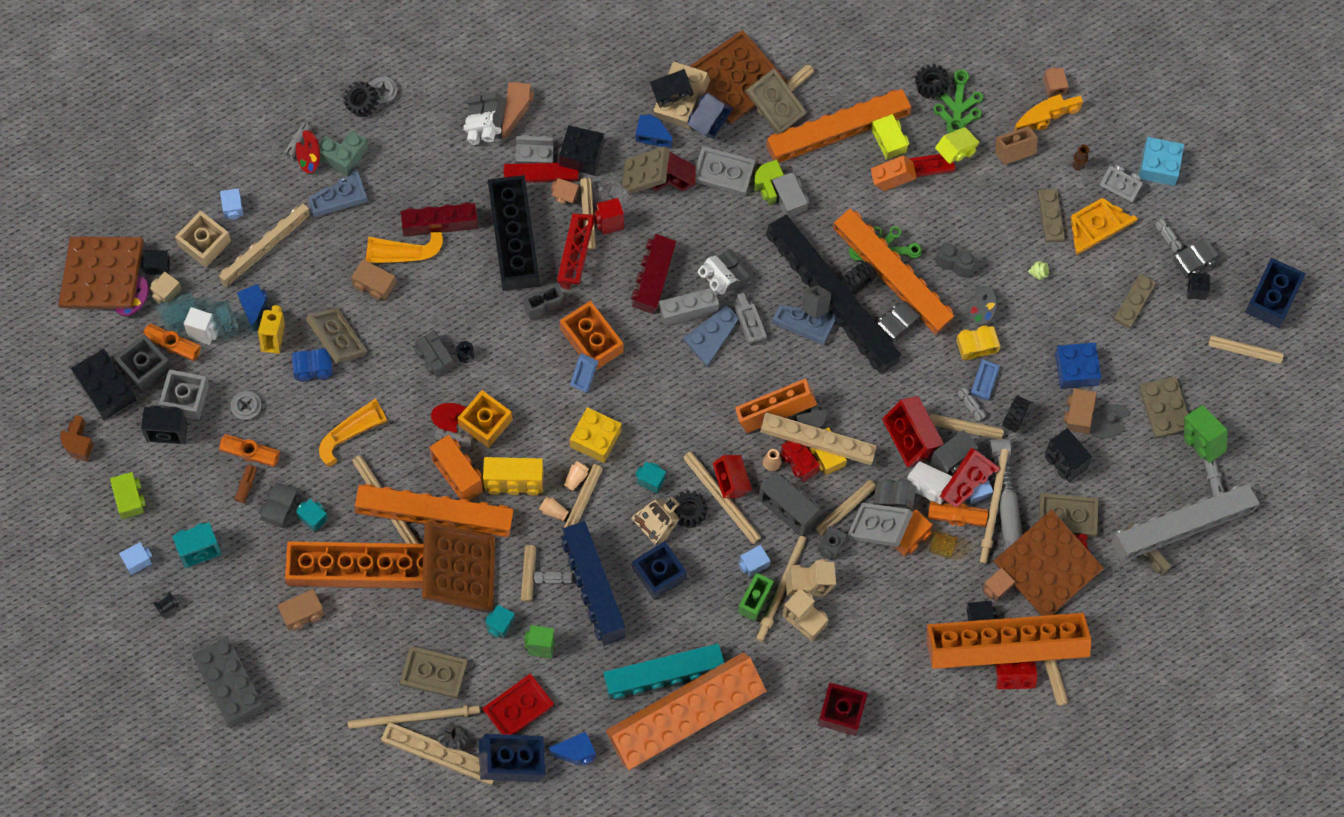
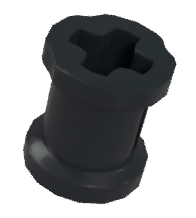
(460, 350)
(166, 604)

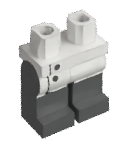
(484, 117)
(725, 272)

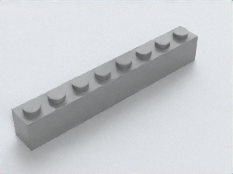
(1184, 522)

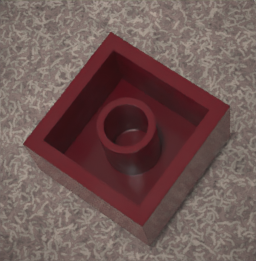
(842, 709)

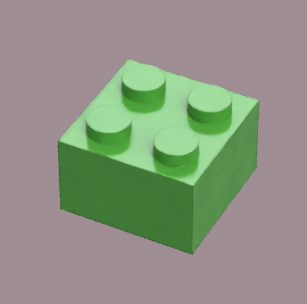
(1205, 434)

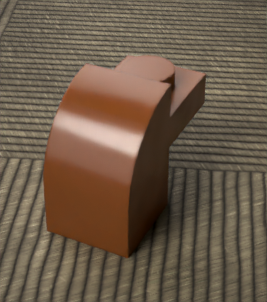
(75, 444)

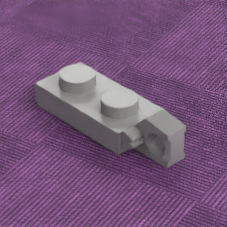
(749, 320)

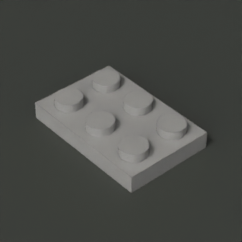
(724, 170)
(880, 524)

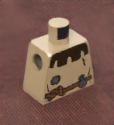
(657, 519)

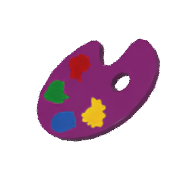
(139, 299)

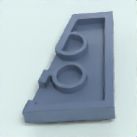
(710, 335)

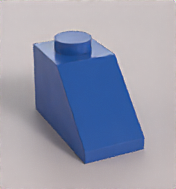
(652, 132)
(253, 304)
(575, 750)

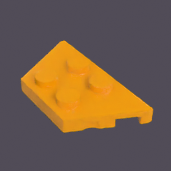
(1097, 223)

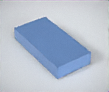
(584, 373)
(984, 380)

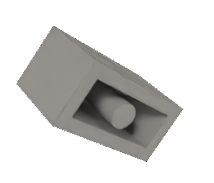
(790, 195)

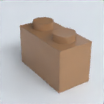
(1016, 145)
(373, 280)
(1081, 410)
(301, 610)

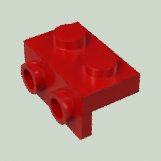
(1016, 675)

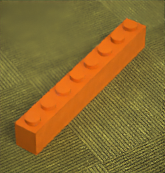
(837, 126)
(893, 271)
(424, 507)

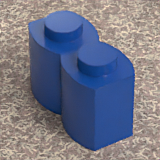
(312, 364)

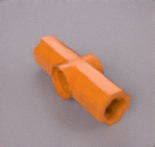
(181, 347)
(238, 446)
(960, 515)

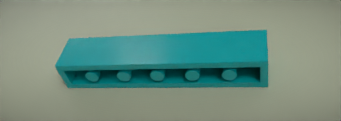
(661, 672)

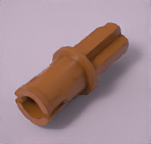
(245, 484)

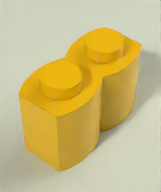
(977, 343)

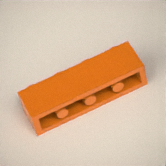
(781, 402)

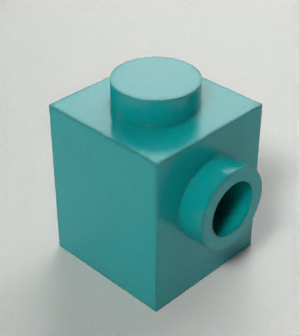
(650, 476)
(312, 514)
(499, 621)

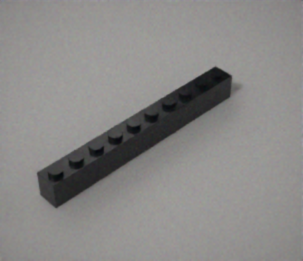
(848, 311)

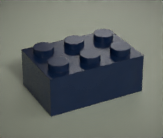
(1275, 293)
(511, 757)

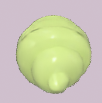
(1039, 270)

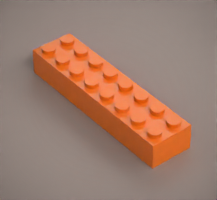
(354, 564)
(1008, 640)
(686, 711)

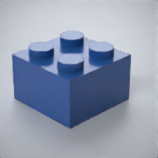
(1077, 365)

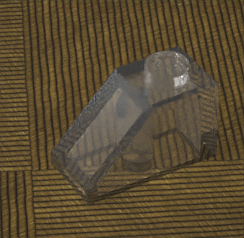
(609, 190)

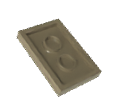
(775, 101)
(646, 170)
(336, 335)
(1164, 406)
(1076, 512)
(433, 672)

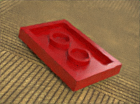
(518, 706)

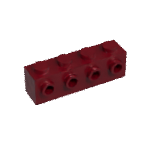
(439, 219)
(653, 273)

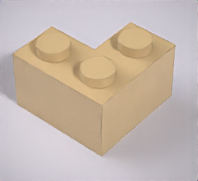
(816, 580)
(803, 615)

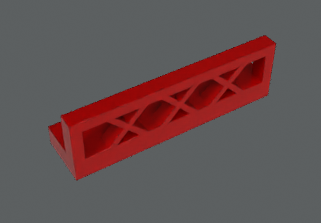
(571, 250)

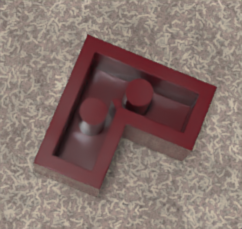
(680, 174)

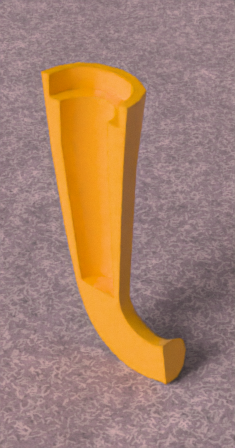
(391, 251)
(359, 422)

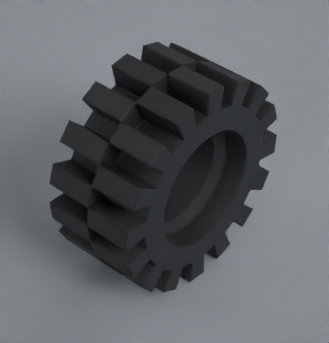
(932, 89)
(352, 95)
(859, 277)
(1016, 413)
(698, 501)

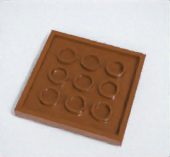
(734, 69)
(101, 272)
(1048, 564)
(458, 567)

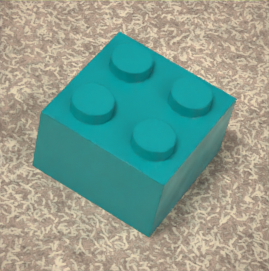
(196, 544)

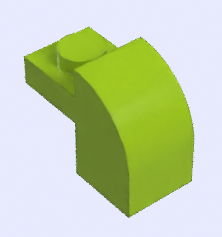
(764, 178)

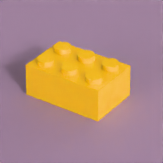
(513, 475)

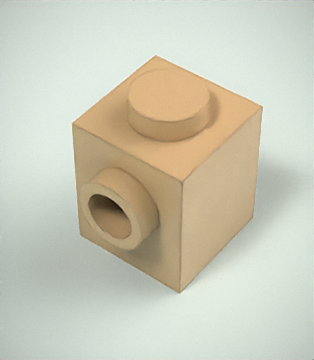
(164, 288)

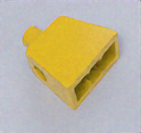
(271, 330)

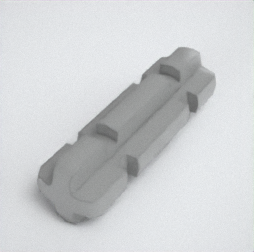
(1169, 235)
(972, 404)
(466, 441)
(553, 577)

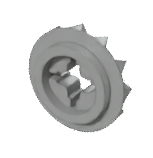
(390, 87)
(245, 397)

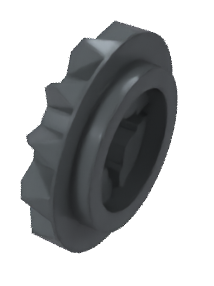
(460, 740)

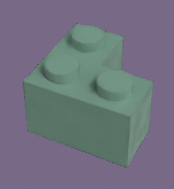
(343, 156)

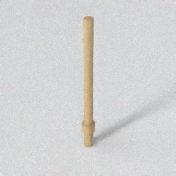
(987, 542)
(767, 621)

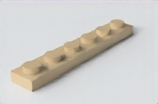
(259, 249)
(818, 438)
(433, 751)

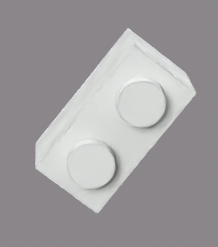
(200, 326)
(929, 481)

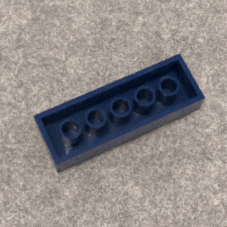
(593, 583)

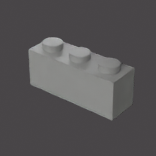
(688, 307)

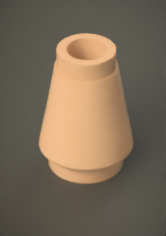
(772, 460)
(576, 475)
(553, 509)

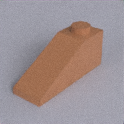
(518, 101)

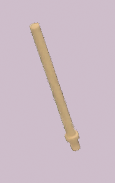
(414, 716)

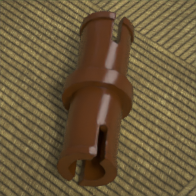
(1081, 157)

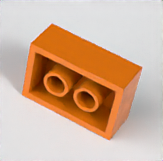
(591, 334)
(456, 468)

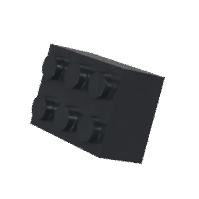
(103, 384)

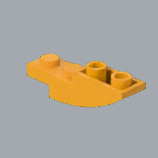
(1054, 107)

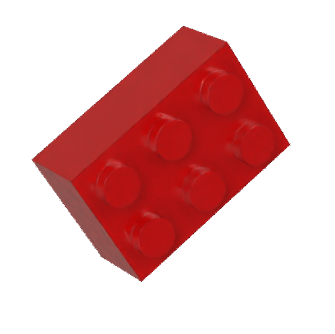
(912, 431)

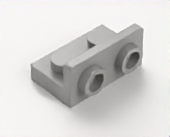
(534, 149)
(1121, 183)

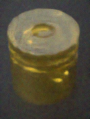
(943, 544)

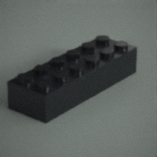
(513, 232)

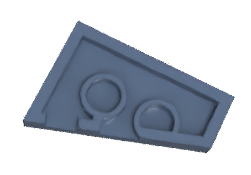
(342, 195)
(803, 324)

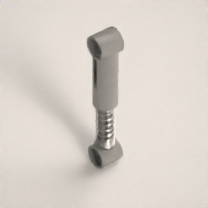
(1008, 499)

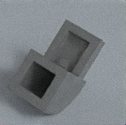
(815, 417)

